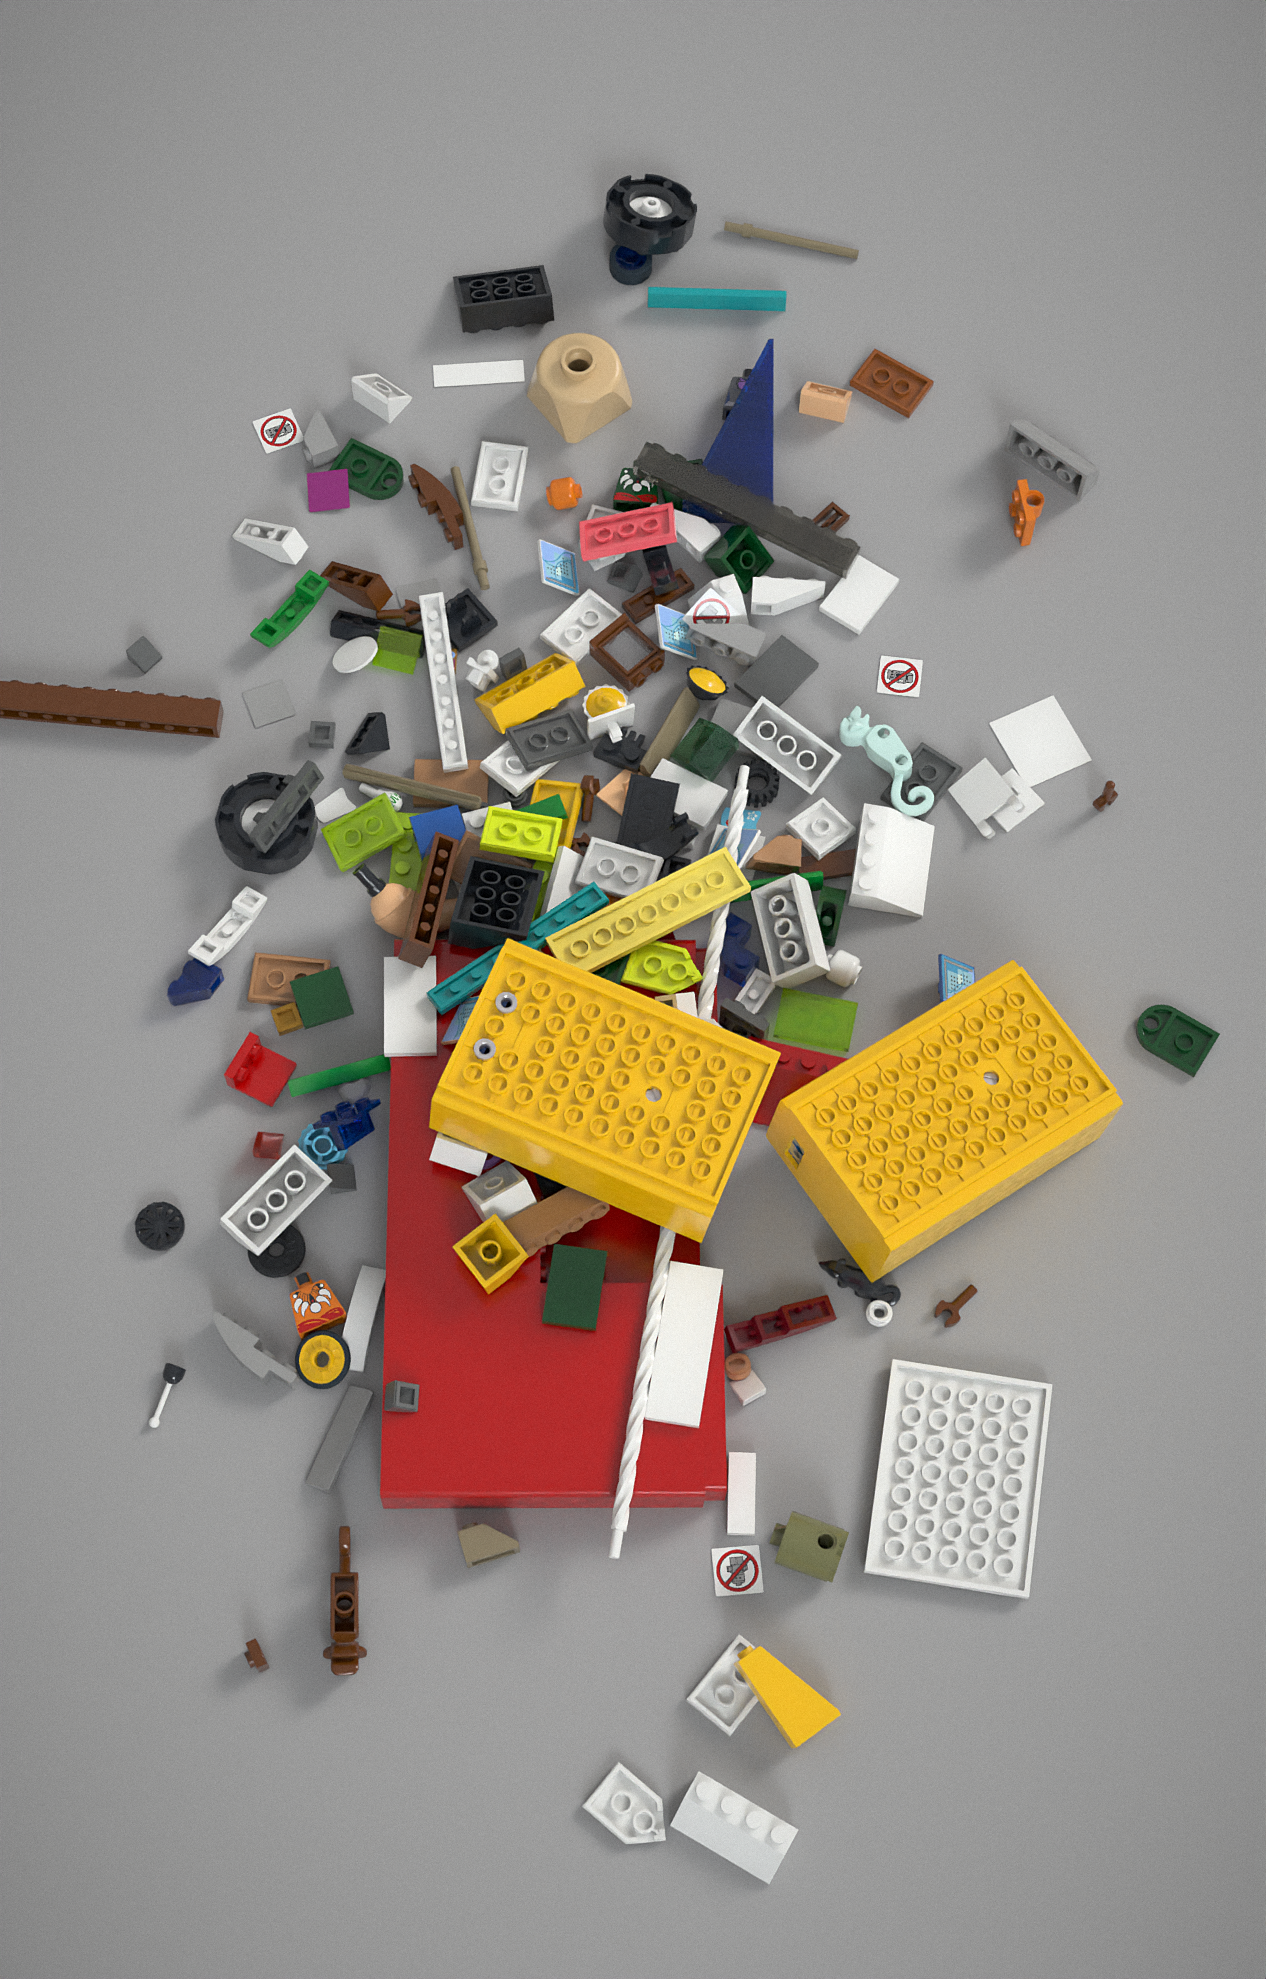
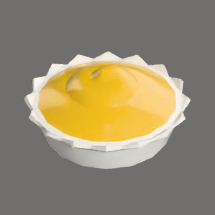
(604, 700)

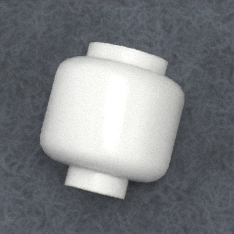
(844, 968)

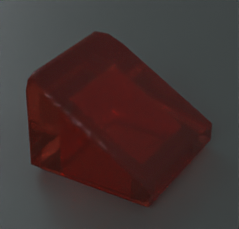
(268, 1145)

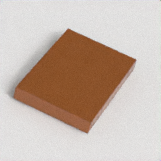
(891, 383)

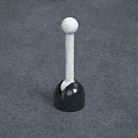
(172, 1375)

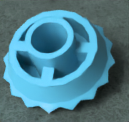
(320, 1147)

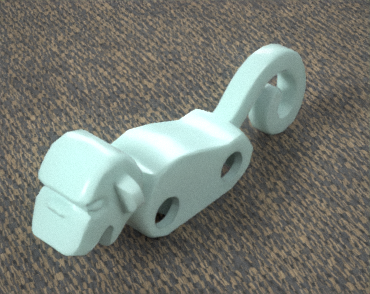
(890, 755)

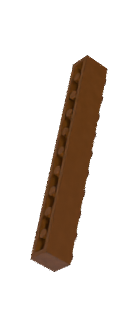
(110, 708)

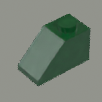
(830, 912)

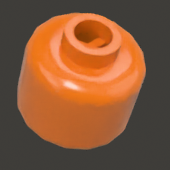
(563, 493)

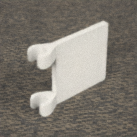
(983, 793)

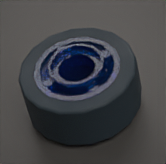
(626, 272)

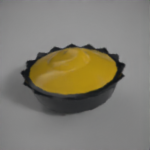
(705, 683)

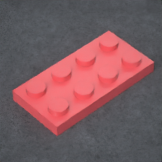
(627, 531)

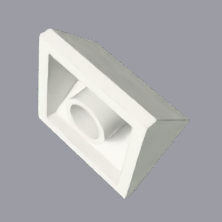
(379, 396)

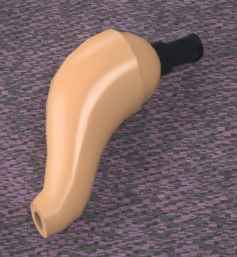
(393, 903)

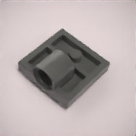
(737, 1018)

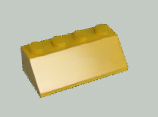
(530, 692)

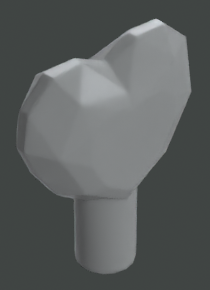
(354, 1089)

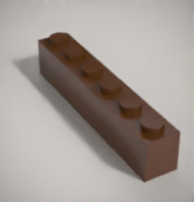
(428, 900)

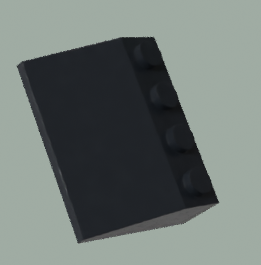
(503, 299)
(494, 904)

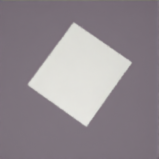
(1040, 741)

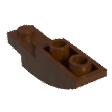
(438, 500)

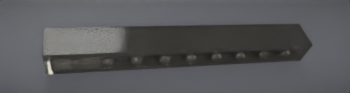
(745, 508)

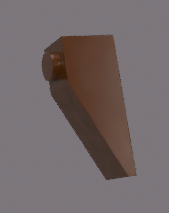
(358, 585)

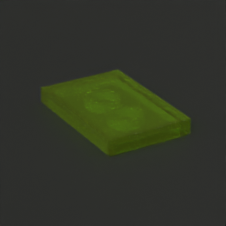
(815, 1019)

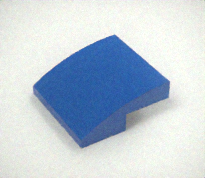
(444, 820)

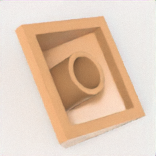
(824, 401)

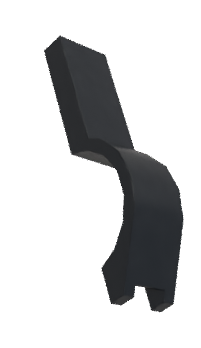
(671, 840)

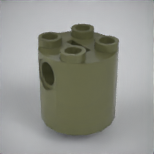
(809, 1546)

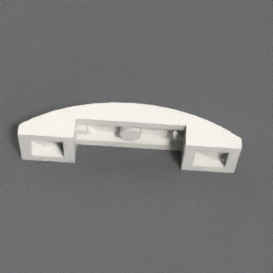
(230, 928)
(362, 1314)

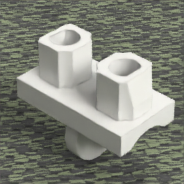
(482, 670)

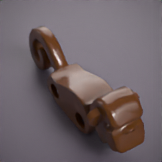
(344, 1613)

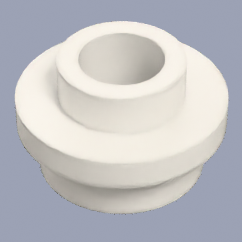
(882, 1306)

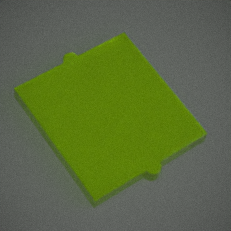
(397, 650)

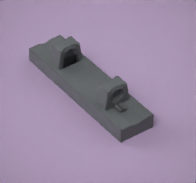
(286, 806)

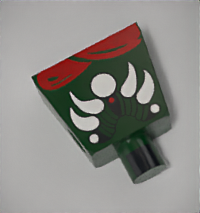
(633, 492)

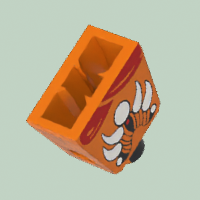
(315, 1306)

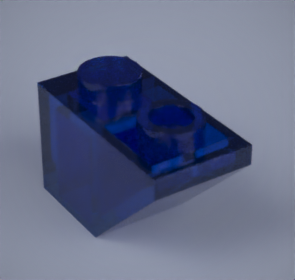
(195, 984)

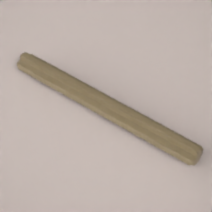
(412, 787)

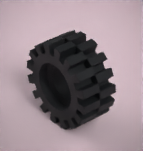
(771, 778)

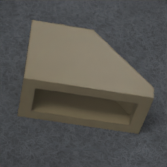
(485, 1544)

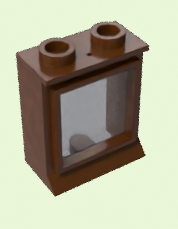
(626, 653)

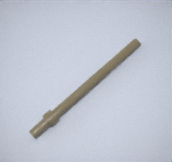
(747, 230)
(479, 565)

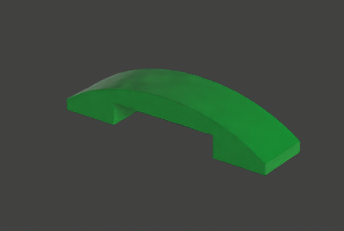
(292, 612)

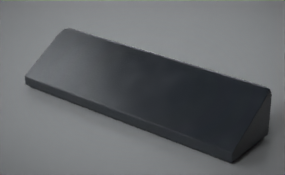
(351, 626)

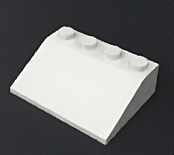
(891, 862)

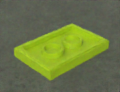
(363, 832)

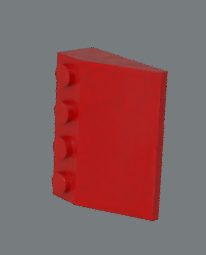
(793, 1070)

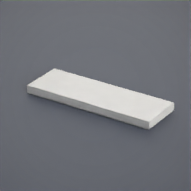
(684, 1344)

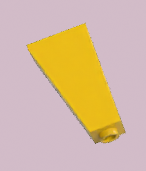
(785, 1697)

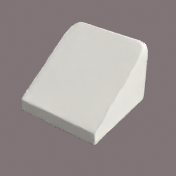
(748, 1388)

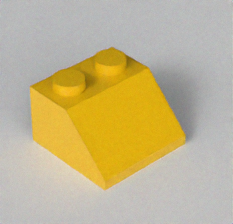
(491, 1253)

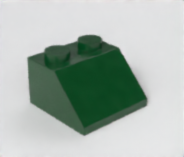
(739, 554)

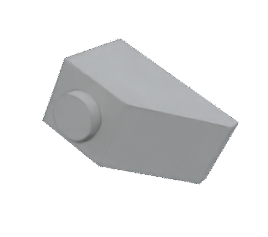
(319, 442)

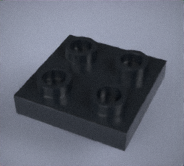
(467, 619)

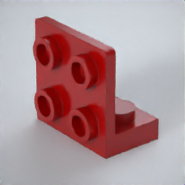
(259, 1071)

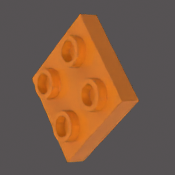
(1023, 513)

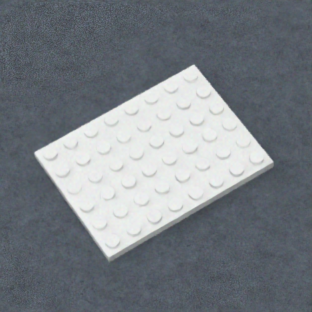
(959, 1479)

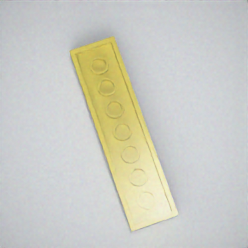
(650, 913)

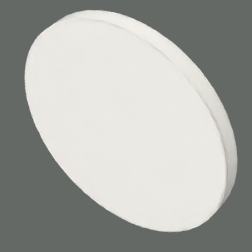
(355, 654)

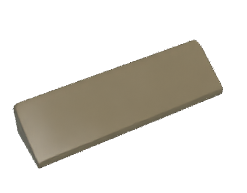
(670, 732)

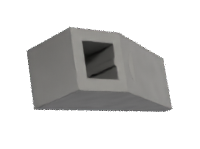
(730, 640)

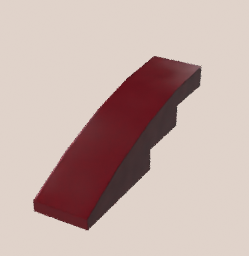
(780, 1324)

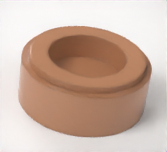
(737, 1366)

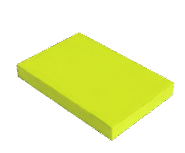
(520, 834)

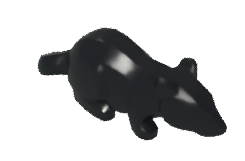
(856, 1279)

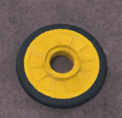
(307, 1355)

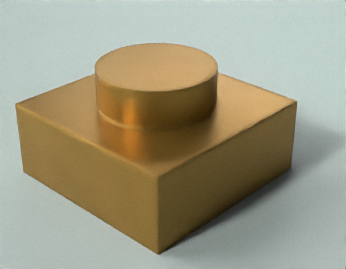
(287, 1019)

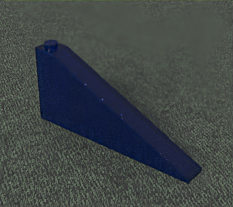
(746, 439)

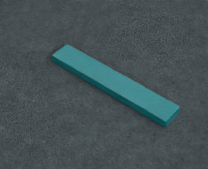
(717, 299)

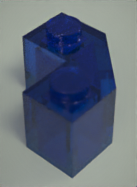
(736, 960)

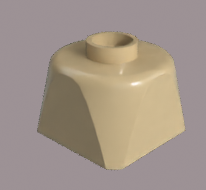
(579, 385)

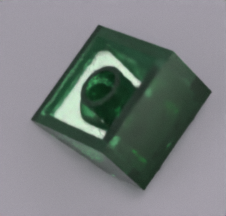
(706, 749)

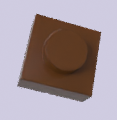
(255, 1656)

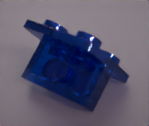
(349, 1121)

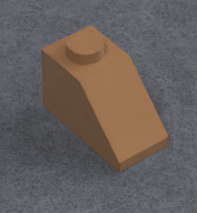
(778, 856)

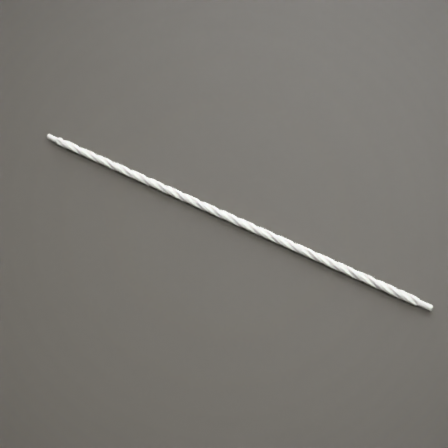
(666, 1241)

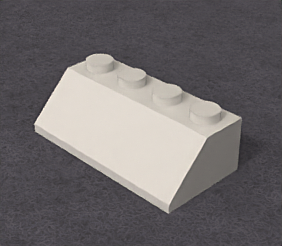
(787, 745)
(275, 1201)
(734, 1827)

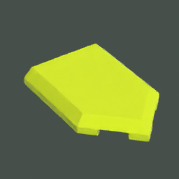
(661, 968)

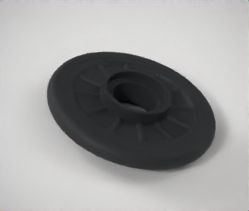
(285, 1263)

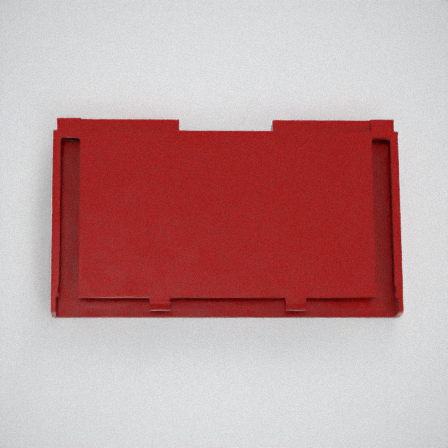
(508, 1402)

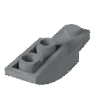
(245, 1347)

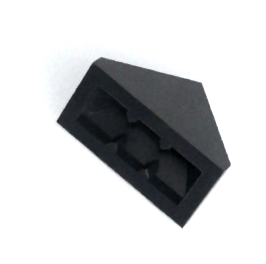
(370, 736)

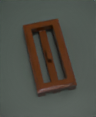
(838, 512)

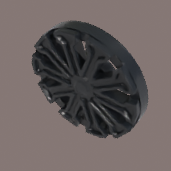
(159, 1226)

